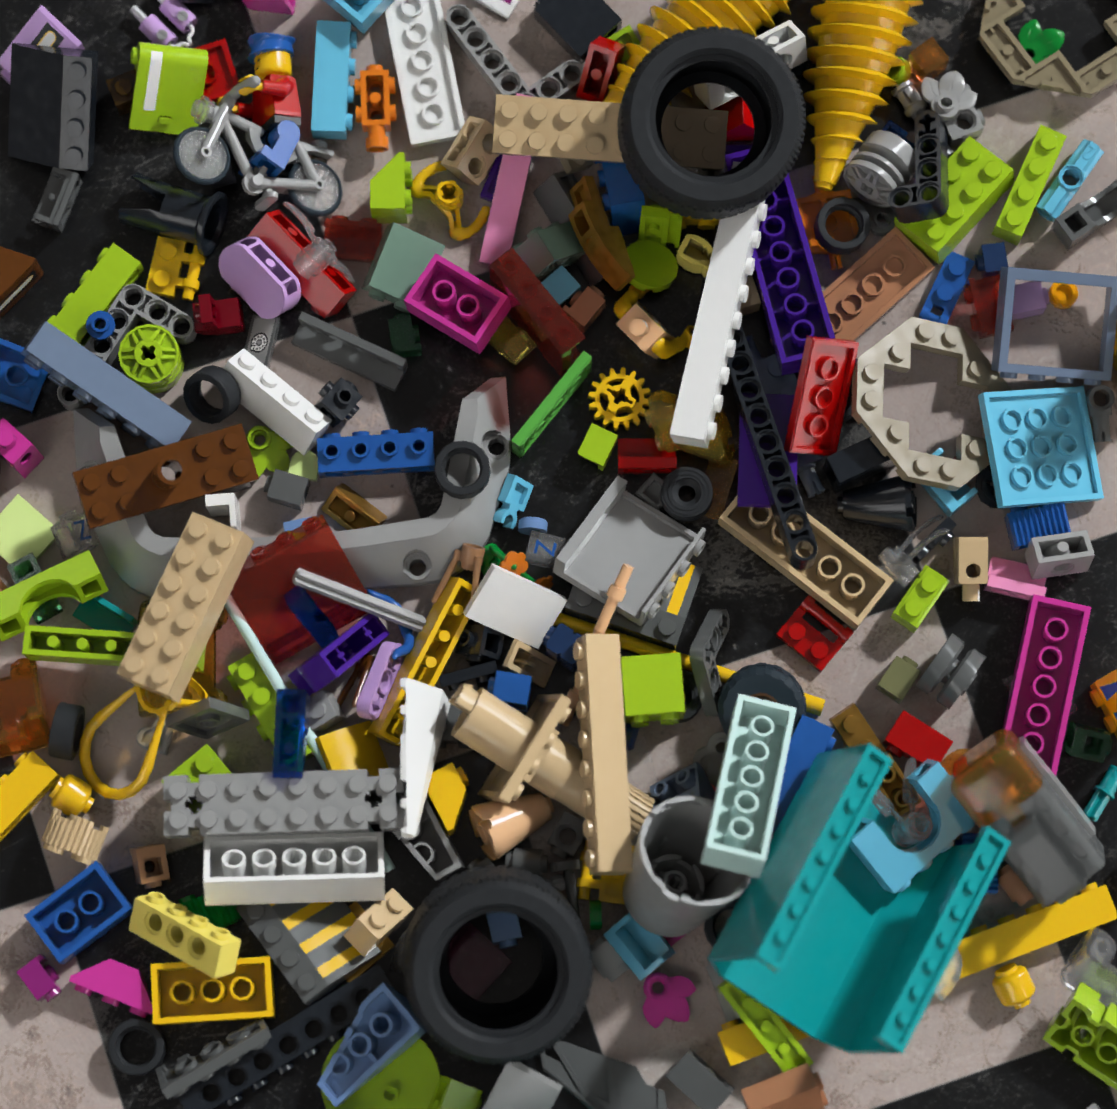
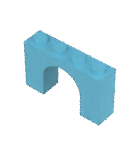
(897, 866)

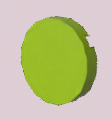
(653, 265)

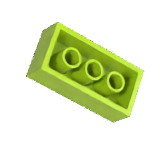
(974, 186)

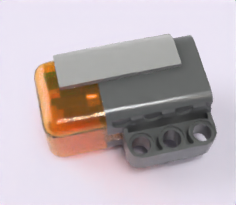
(1019, 797)

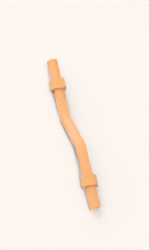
(615, 594)

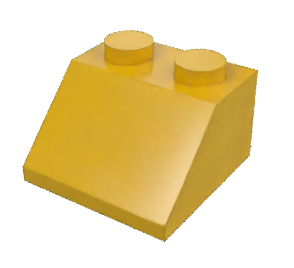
(448, 795)

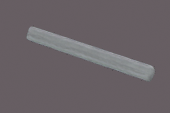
(358, 600)

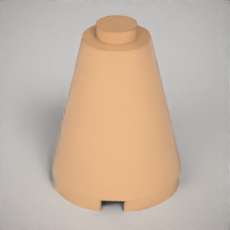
(508, 824)

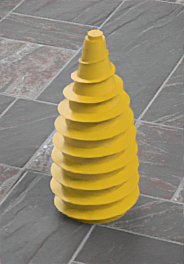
(692, 14)
(851, 70)

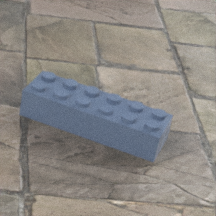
(104, 386)

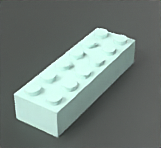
(748, 786)

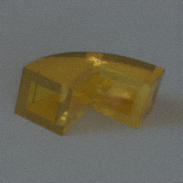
(512, 341)

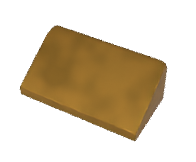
(351, 509)

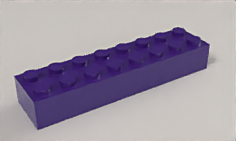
(787, 277)

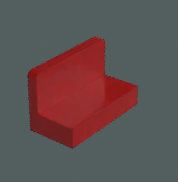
(643, 457)

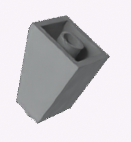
(522, 1089)

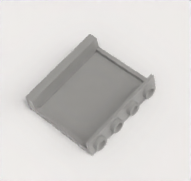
(630, 533)

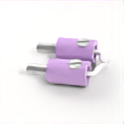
(158, 32)

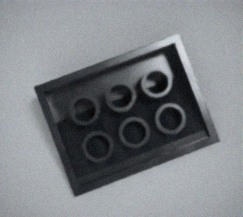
(53, 105)

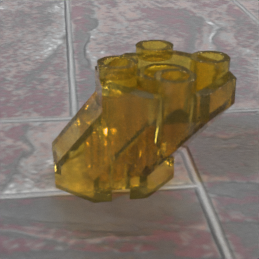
(660, 416)

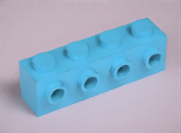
(332, 80)

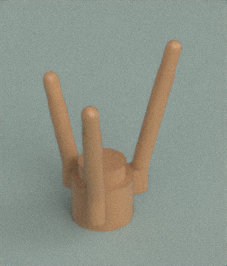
(471, 559)

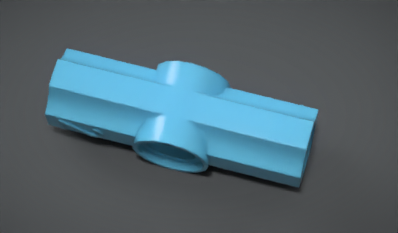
(1078, 167)

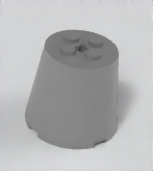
(668, 885)

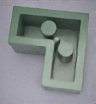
(549, 249)

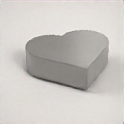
(145, 735)

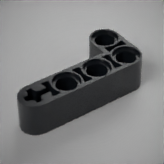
(930, 194)

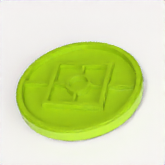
(401, 1085)

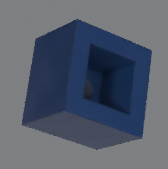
(991, 259)

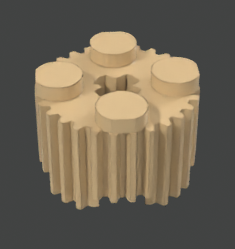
(75, 836)

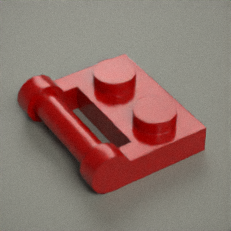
(810, 642)

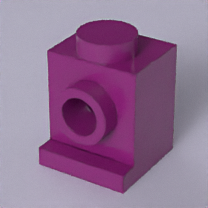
(40, 979)

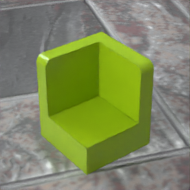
(598, 445)

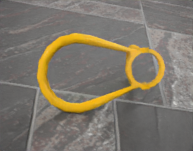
(149, 760)

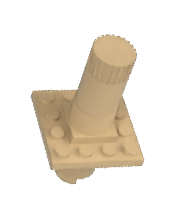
(529, 750)

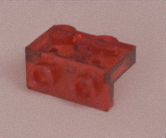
(353, 239)
(983, 298)

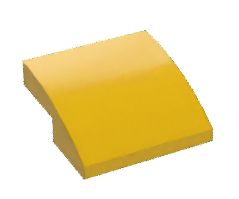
(352, 749)

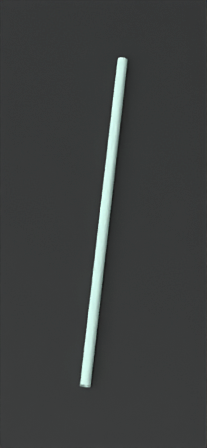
(277, 683)

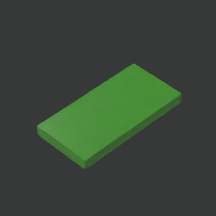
(552, 404)

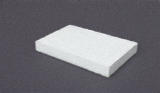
(514, 606)

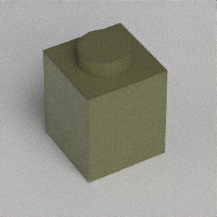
(899, 678)

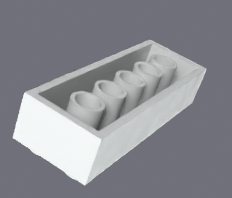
(294, 868)

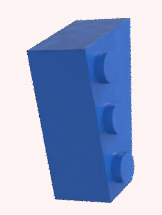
(622, 196)

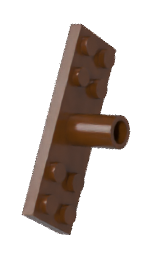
(137, 485)

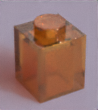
(928, 59)

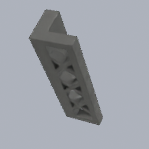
(349, 352)

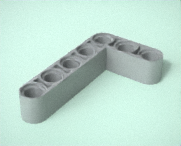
(505, 72)
(133, 314)

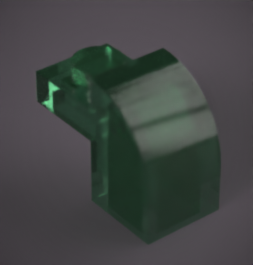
(26, 568)

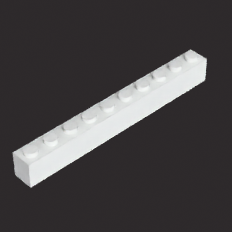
(715, 327)

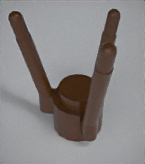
(361, 672)

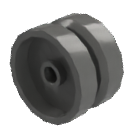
(950, 671)

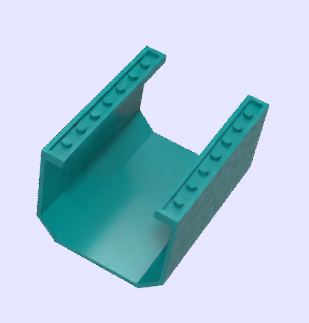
(826, 938)

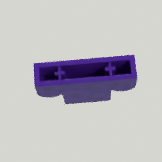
(339, 654)

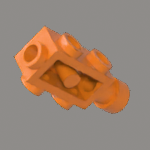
(374, 104)

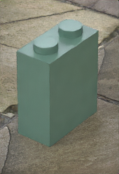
(398, 264)

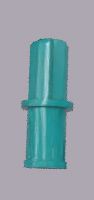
(1103, 793)

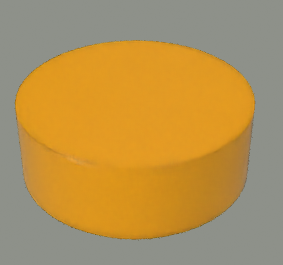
(1063, 295)

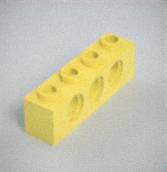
(184, 934)

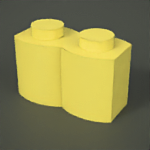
(694, 254)

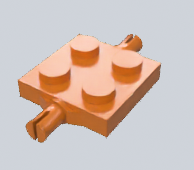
(839, 224)

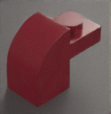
(218, 316)

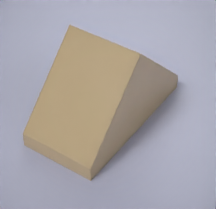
(528, 661)

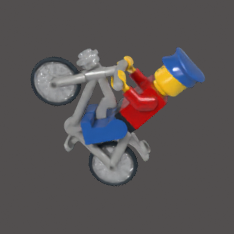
(272, 136)

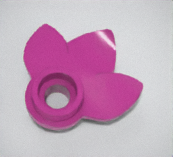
(668, 1003)

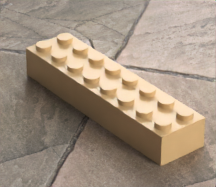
(590, 131)

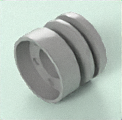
(879, 167)

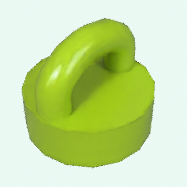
(901, 73)

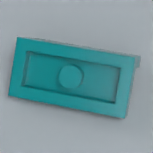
(103, 615)

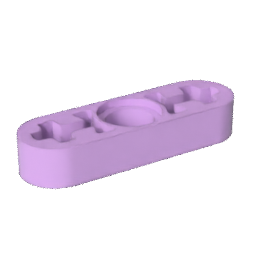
(379, 682)

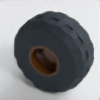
(762, 682)

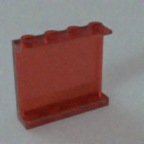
(536, 311)
(269, 576)

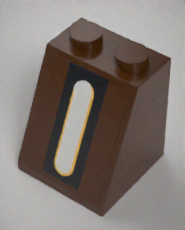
(17, 277)

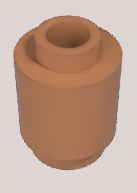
(1014, 886)

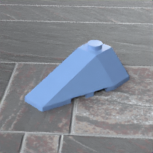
(375, 1039)

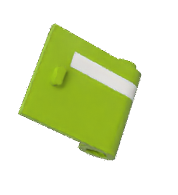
(166, 86)

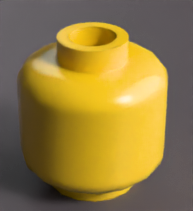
(71, 795)
(1013, 985)

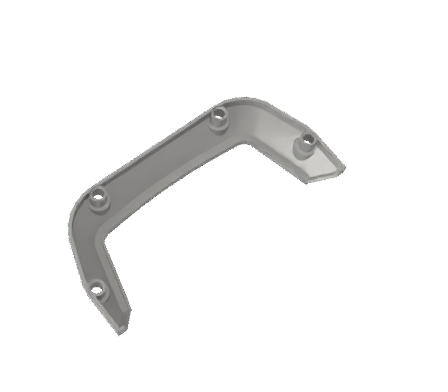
(377, 553)

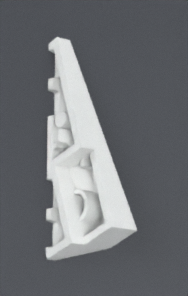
(423, 728)

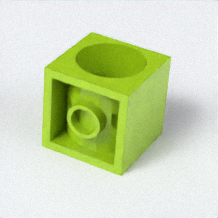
(652, 689)

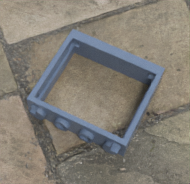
(1004, 319)

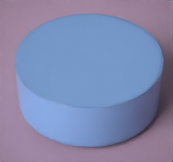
(528, 524)

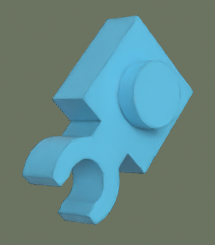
(514, 498)

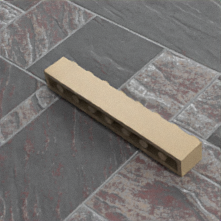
(603, 754)

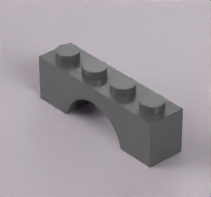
(1086, 217)

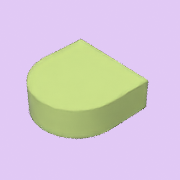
(305, 465)

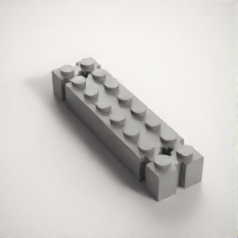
(278, 806)

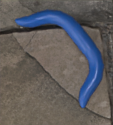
(406, 633)

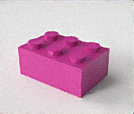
(457, 303)

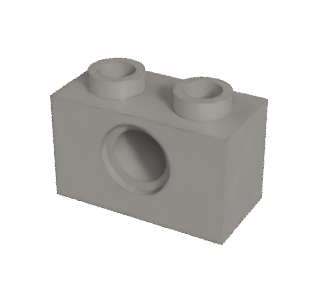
(1059, 554)

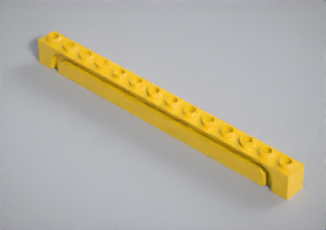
(978, 952)

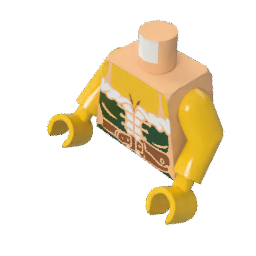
(646, 329)

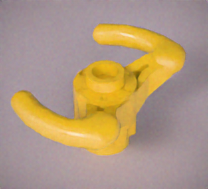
(449, 200)

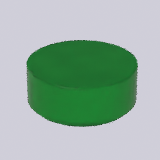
(595, 914)

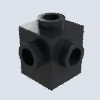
(338, 400)
(480, 643)

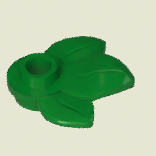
(1040, 42)

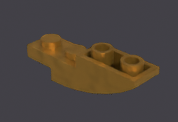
(598, 239)
(856, 731)

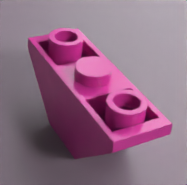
(116, 984)

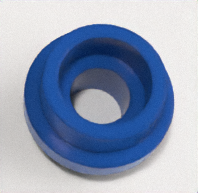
(100, 334)

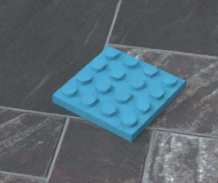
(1040, 446)

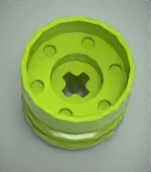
(155, 374)

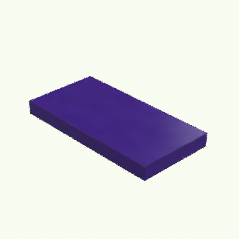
(750, 485)

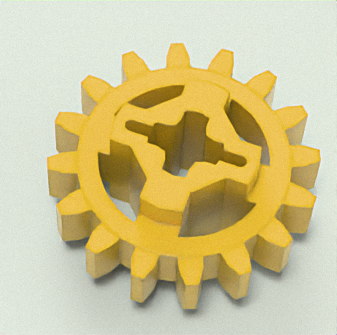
(608, 392)

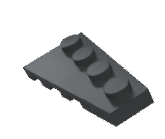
(214, 1055)

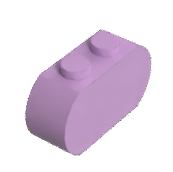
(259, 277)

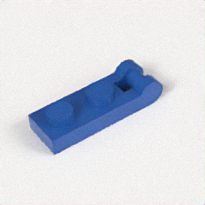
(947, 287)

